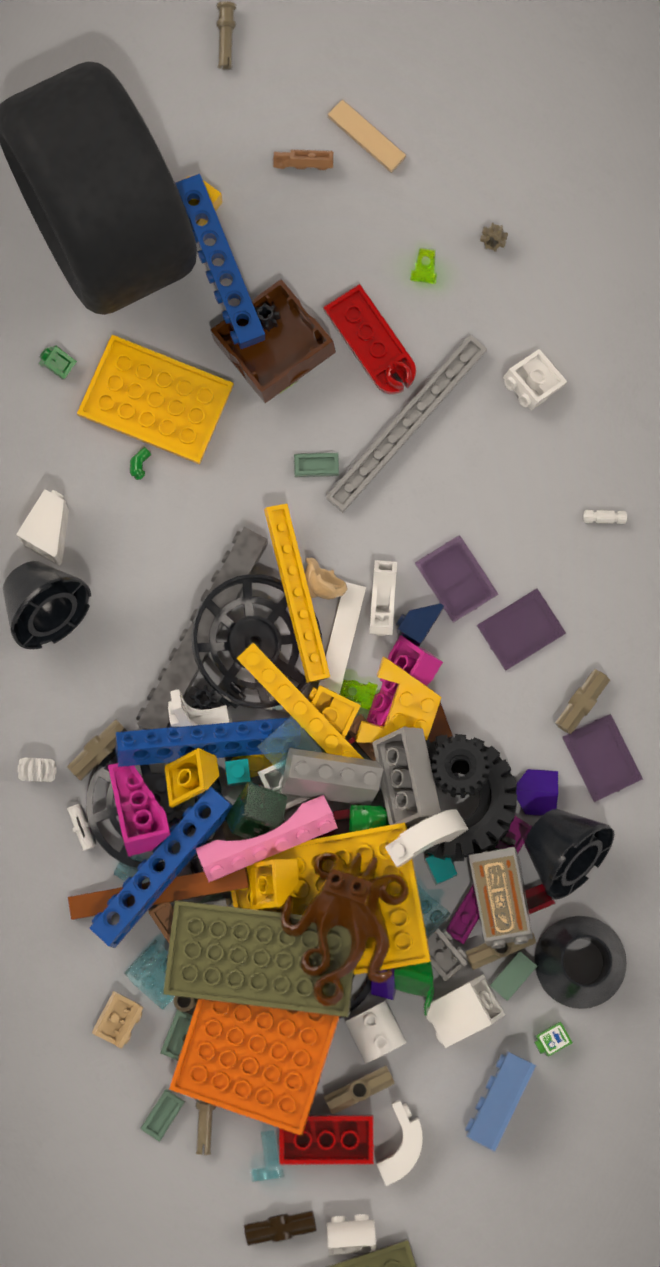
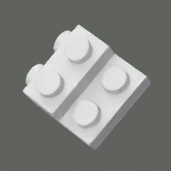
(534, 380)

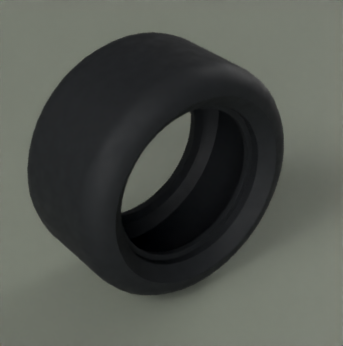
(97, 187)

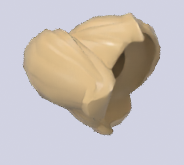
(323, 582)

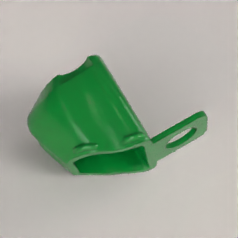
(367, 817)
(416, 980)

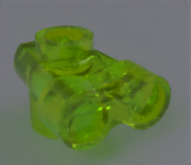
(424, 272)
(364, 695)

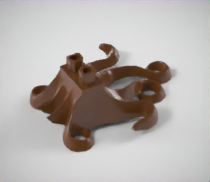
(348, 901)

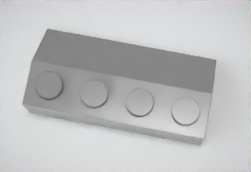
(331, 775)
(406, 776)

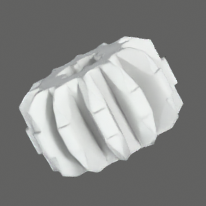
(36, 769)

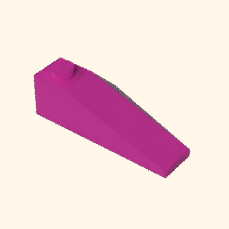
(414, 661)
(139, 813)

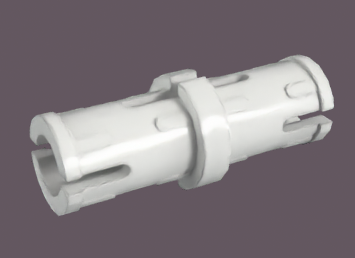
(86, 842)

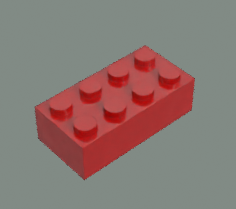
(329, 1141)

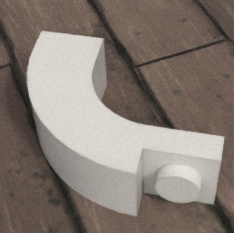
(383, 598)
(184, 715)
(429, 832)
(404, 1159)

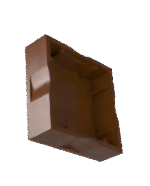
(287, 350)

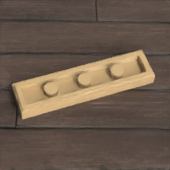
(366, 136)

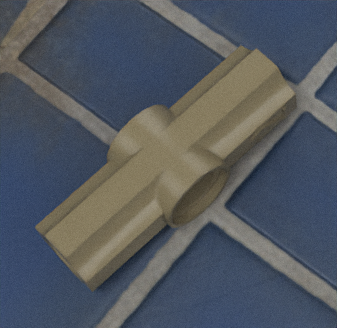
(582, 701)
(95, 751)
(486, 954)
(374, 1083)

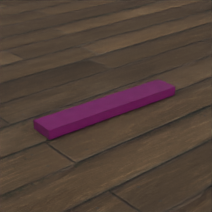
(468, 912)

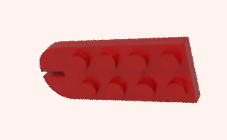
(372, 340)

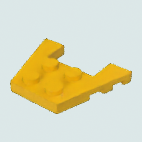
(411, 707)

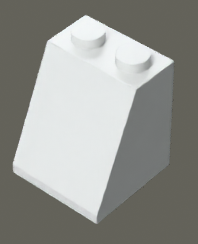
(46, 526)
(464, 1011)

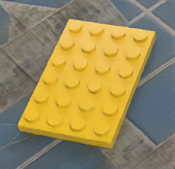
(155, 399)

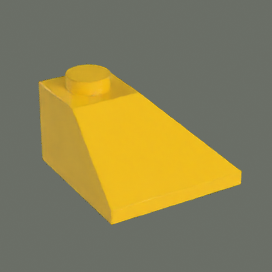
(190, 775)
(272, 882)

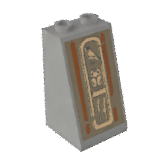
(501, 897)

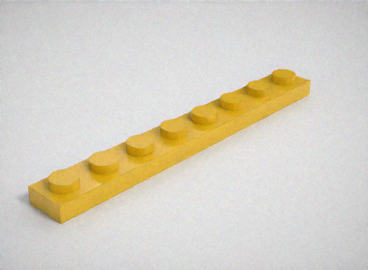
(297, 593)
(295, 703)

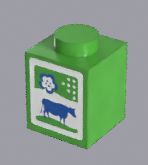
(552, 1039)

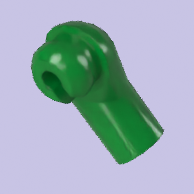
(136, 463)

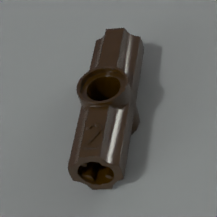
(280, 1228)

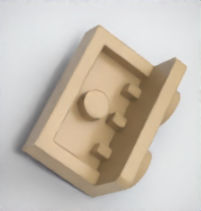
(118, 1020)

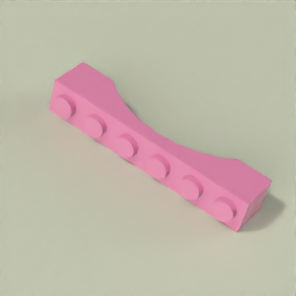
(308, 822)

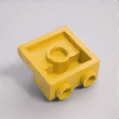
(335, 708)

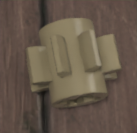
(494, 237)

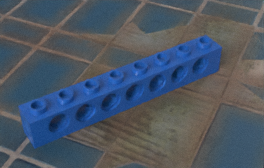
(253, 332)
(171, 743)
(159, 881)

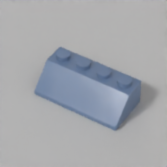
(500, 1101)

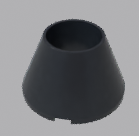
(43, 604)
(566, 850)
(551, 969)

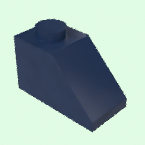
(418, 622)

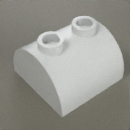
(375, 1032)
(351, 1236)

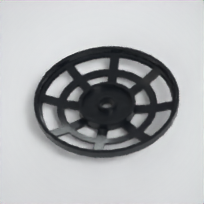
(240, 635)
(156, 784)

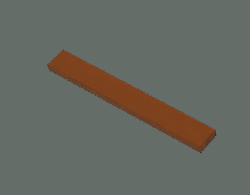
(180, 889)

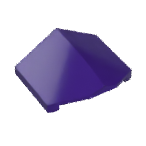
(538, 791)

